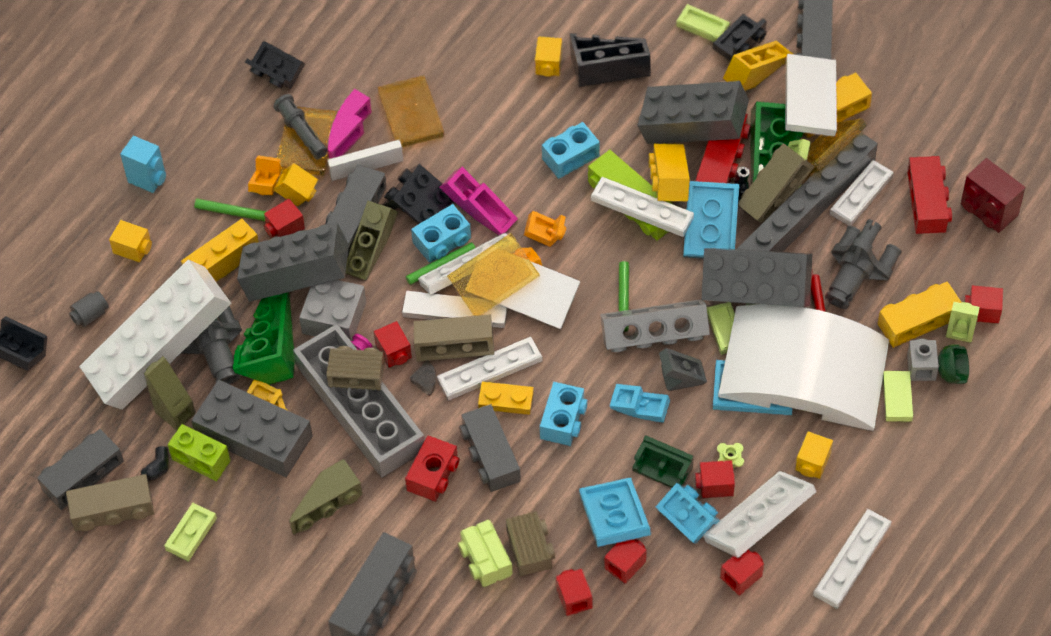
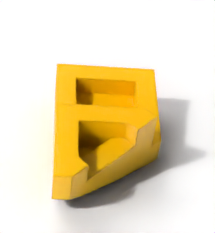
(266, 393)

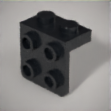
(417, 194)

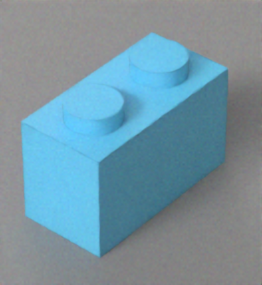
(143, 164)

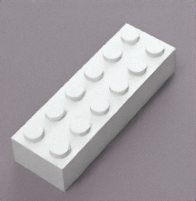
(156, 329)

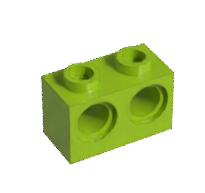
(199, 452)

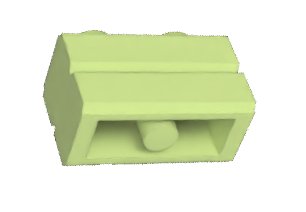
(486, 553)

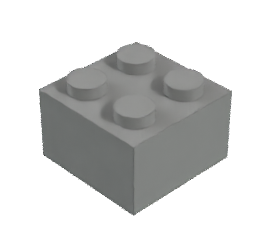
(333, 304)

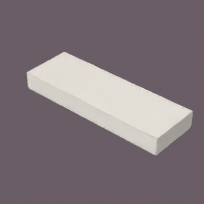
(372, 158)
(861, 193)

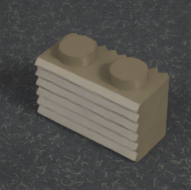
(355, 368)
(529, 543)

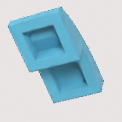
(639, 404)

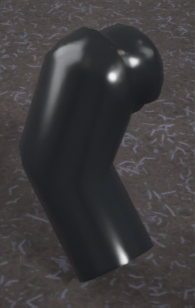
(742, 179)
(159, 466)

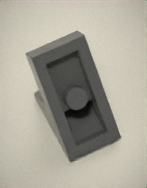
(681, 370)

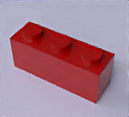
(928, 194)

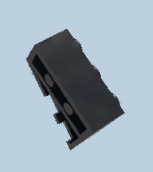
(609, 60)

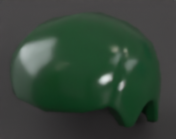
(954, 364)

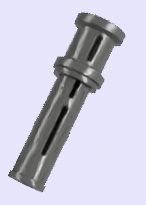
(295, 119)

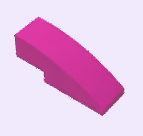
(348, 123)
(478, 201)

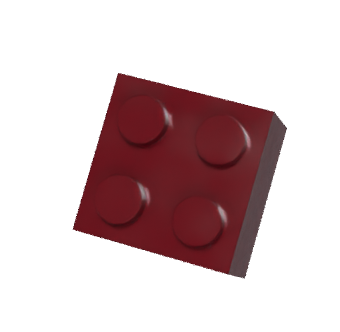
(992, 195)

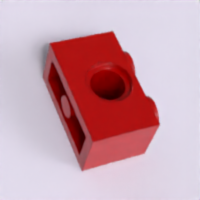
(432, 454)

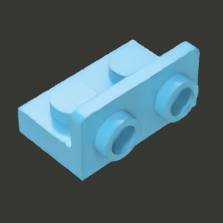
(687, 512)

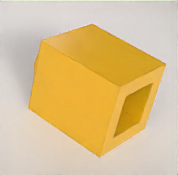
(548, 56)
(296, 185)
(130, 241)
(813, 455)

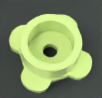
(735, 449)

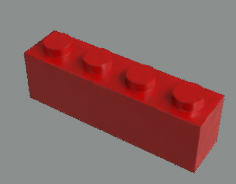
(721, 157)

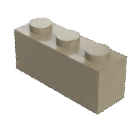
(775, 183)
(453, 338)
(110, 503)

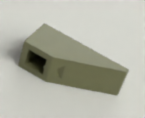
(370, 239)
(168, 394)
(329, 492)

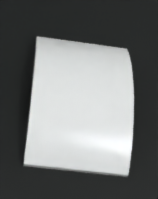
(805, 363)

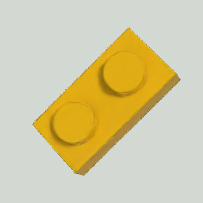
(506, 397)

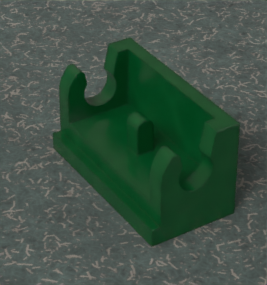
(662, 462)

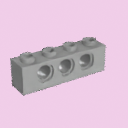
(641, 318)

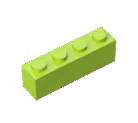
(616, 170)

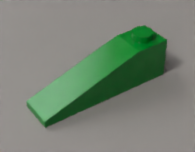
(767, 134)
(268, 343)

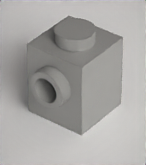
(922, 360)

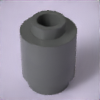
(88, 309)

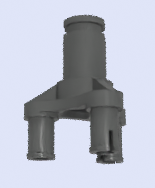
(859, 263)
(214, 346)

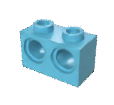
(576, 148)
(438, 229)
(559, 413)

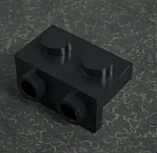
(740, 36)
(276, 64)
(21, 344)

